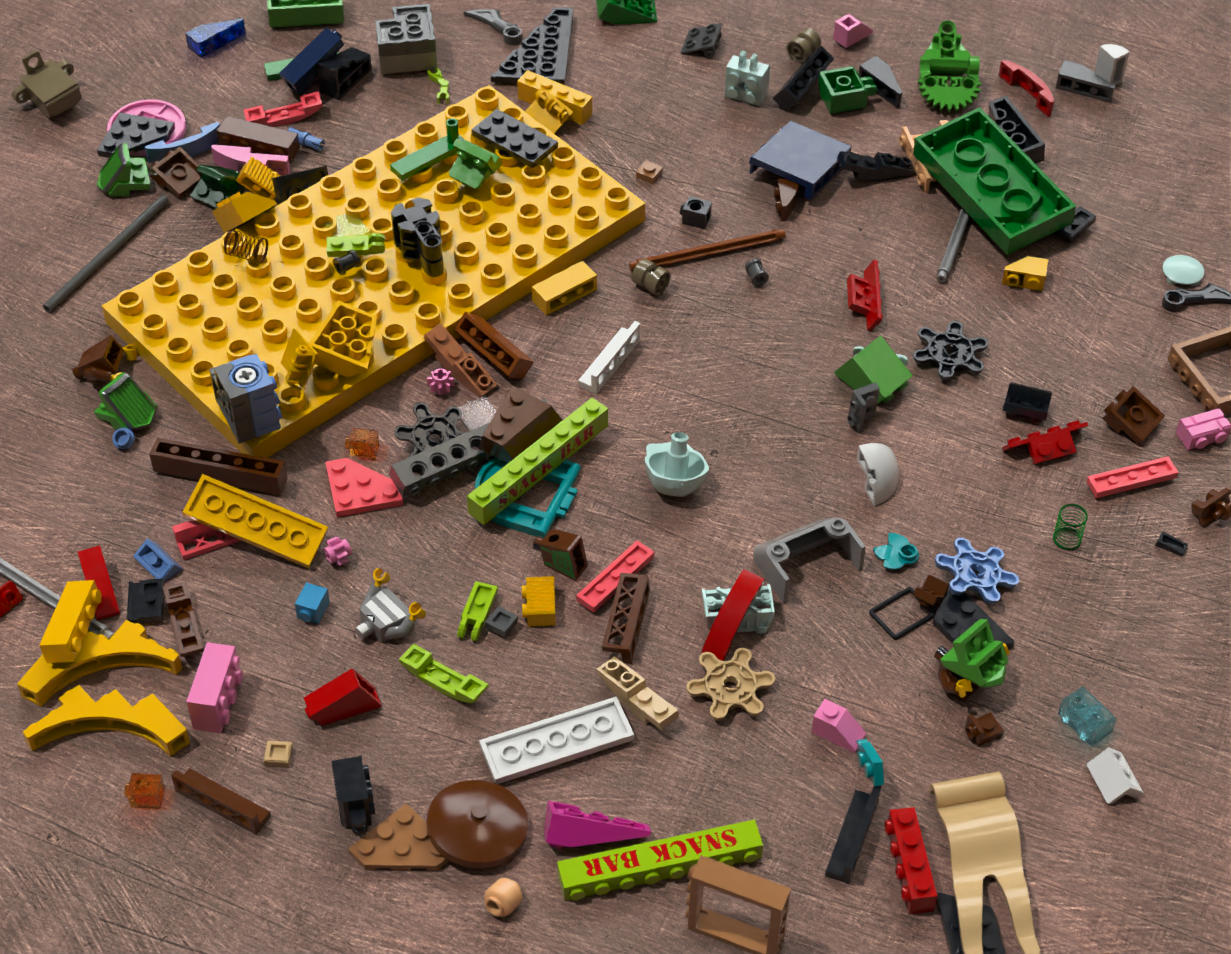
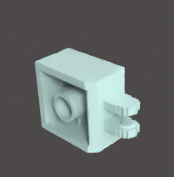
(747, 79)

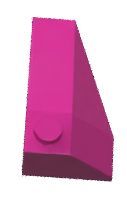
(571, 827)

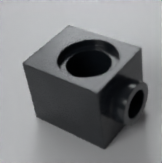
(696, 212)

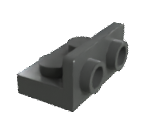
(863, 405)

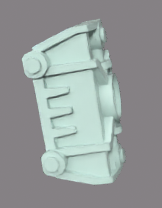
(754, 620)

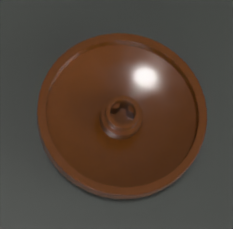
(477, 824)

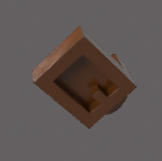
(983, 728)

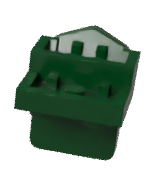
(216, 185)

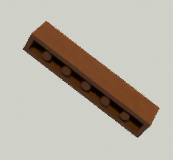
(223, 465)

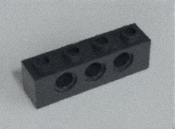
(803, 78)

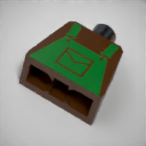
(562, 553)

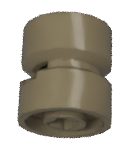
(803, 45)
(651, 277)

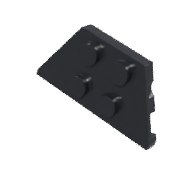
(959, 614)
(949, 918)

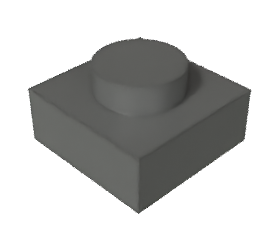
(501, 621)

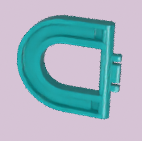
(529, 519)

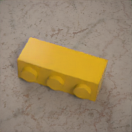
(564, 288)

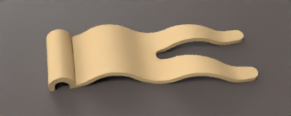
(983, 845)

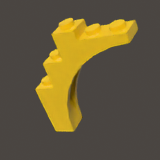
(125, 648)
(113, 713)

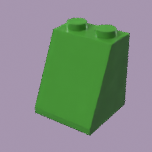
(876, 364)

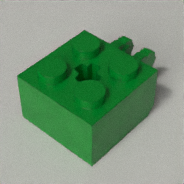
(844, 89)

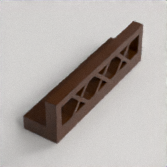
(634, 619)
(221, 800)

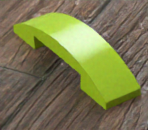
(440, 677)

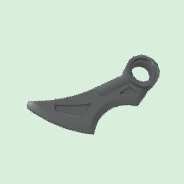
(494, 19)

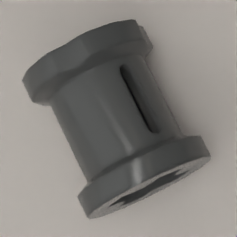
(758, 275)

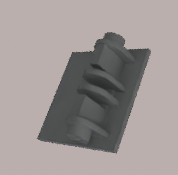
(703, 39)

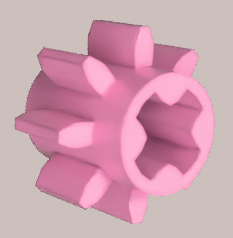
(440, 381)
(337, 551)

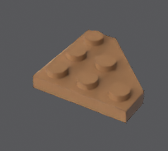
(398, 844)

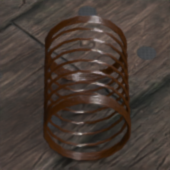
(255, 251)

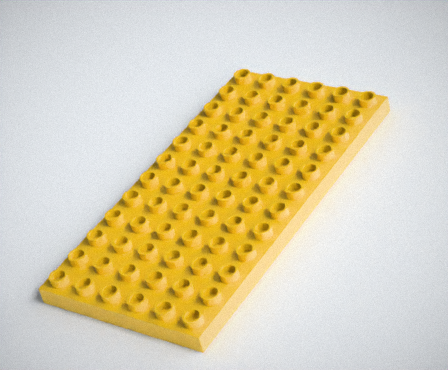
(493, 247)

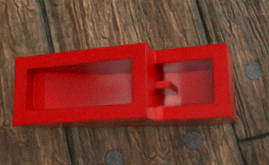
(95, 569)

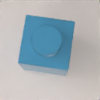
(312, 603)

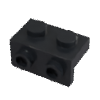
(1027, 401)

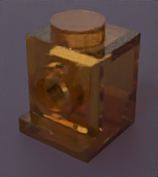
(363, 442)

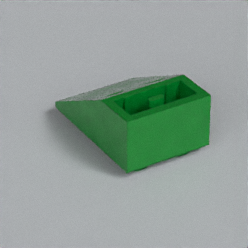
(627, 11)

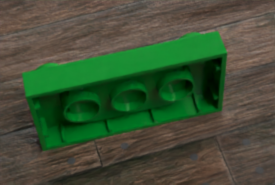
(994, 180)

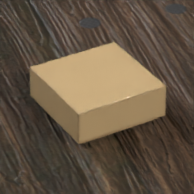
(278, 754)

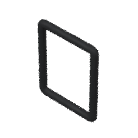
(908, 629)

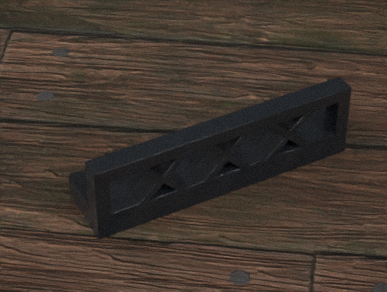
(853, 835)

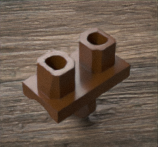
(1216, 506)

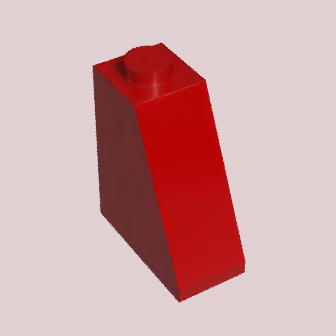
(341, 699)

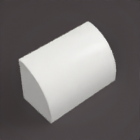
(1112, 63)

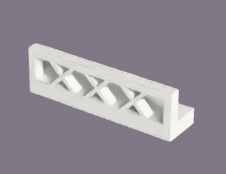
(610, 358)

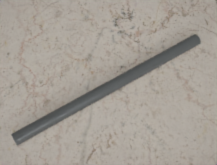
(105, 254)

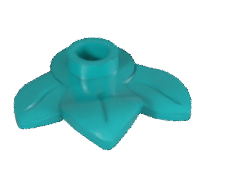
(896, 552)

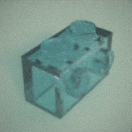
(1086, 716)

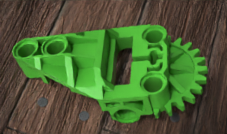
(954, 61)

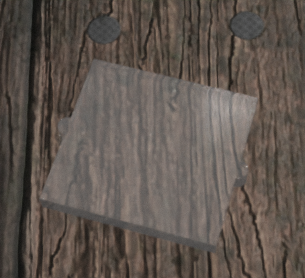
(477, 413)

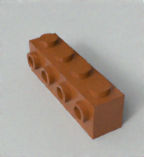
(493, 346)

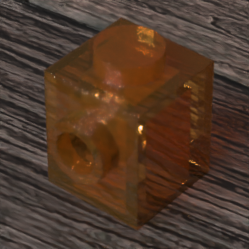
(145, 790)

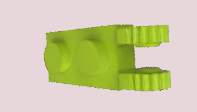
(361, 244)
(477, 609)

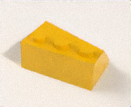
(240, 208)
(345, 340)

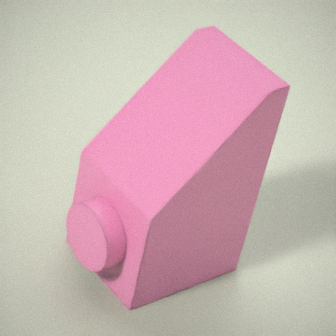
(837, 726)

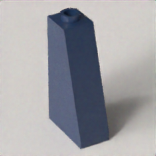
(303, 68)

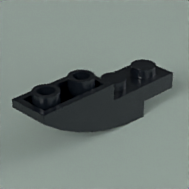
(879, 168)

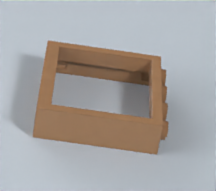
(1191, 376)
(744, 887)

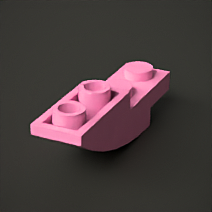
(236, 157)

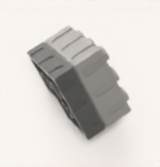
(407, 40)

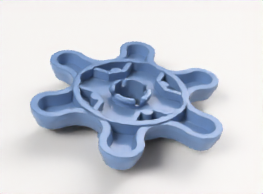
(985, 563)

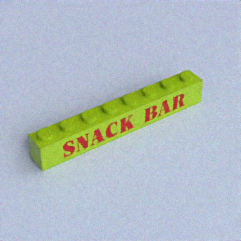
(537, 461)
(657, 860)

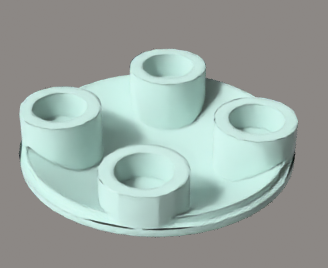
(1183, 270)

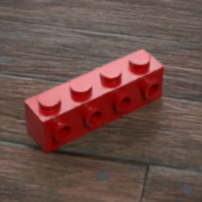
(911, 860)

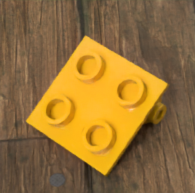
(549, 111)
(298, 359)

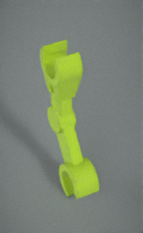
(444, 85)

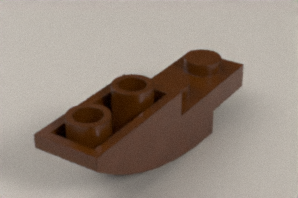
(787, 196)

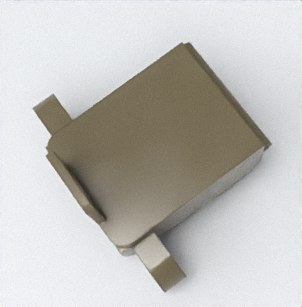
(48, 86)

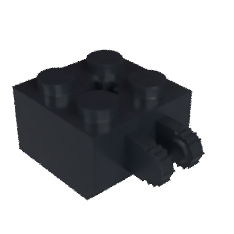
(353, 794)

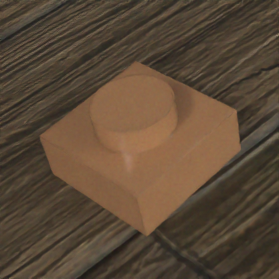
(649, 172)

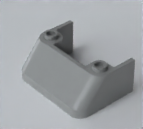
(778, 550)

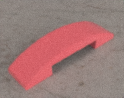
(286, 114)

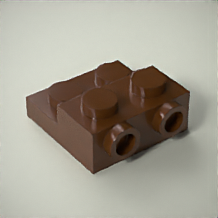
(176, 172)
(1133, 414)

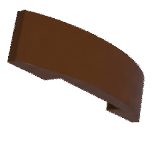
(183, 619)

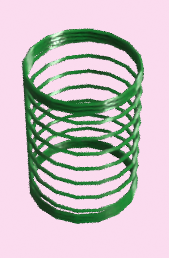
(1071, 525)

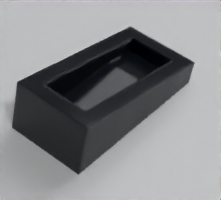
(1171, 544)

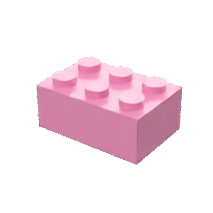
(214, 688)

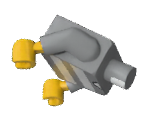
(385, 613)

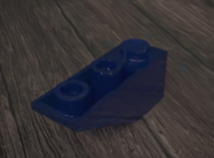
(212, 36)

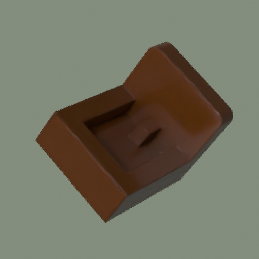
(932, 591)

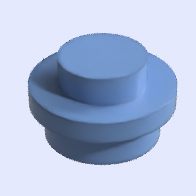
(123, 438)

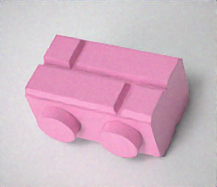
(1203, 429)

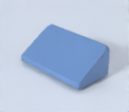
(157, 560)

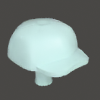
(675, 466)

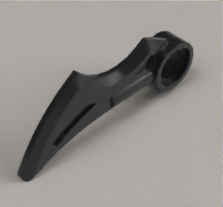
(1210, 293)

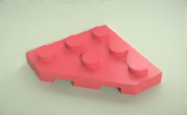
(359, 489)

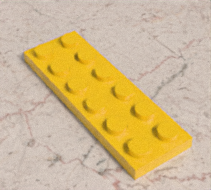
(255, 521)

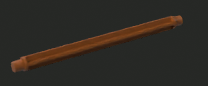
(713, 248)

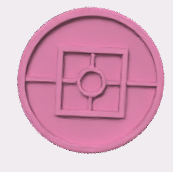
(158, 110)

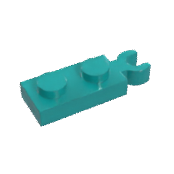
(870, 761)

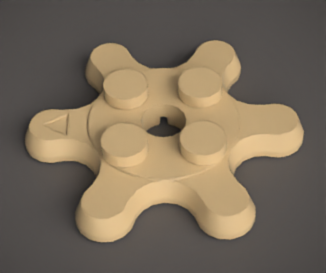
(734, 671)

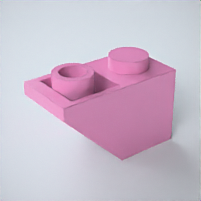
(850, 30)

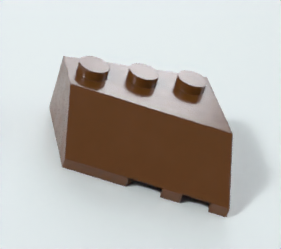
(517, 425)

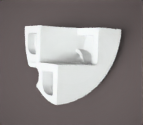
(880, 470)

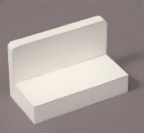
(1113, 776)

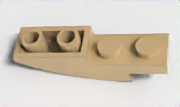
(635, 695)

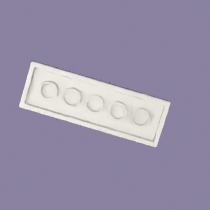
(556, 740)

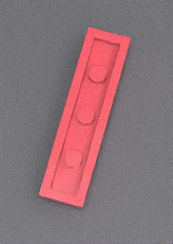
(1132, 477)
(606, 583)

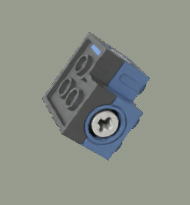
(247, 397)

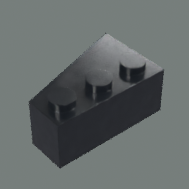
(342, 72)

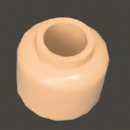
(502, 897)

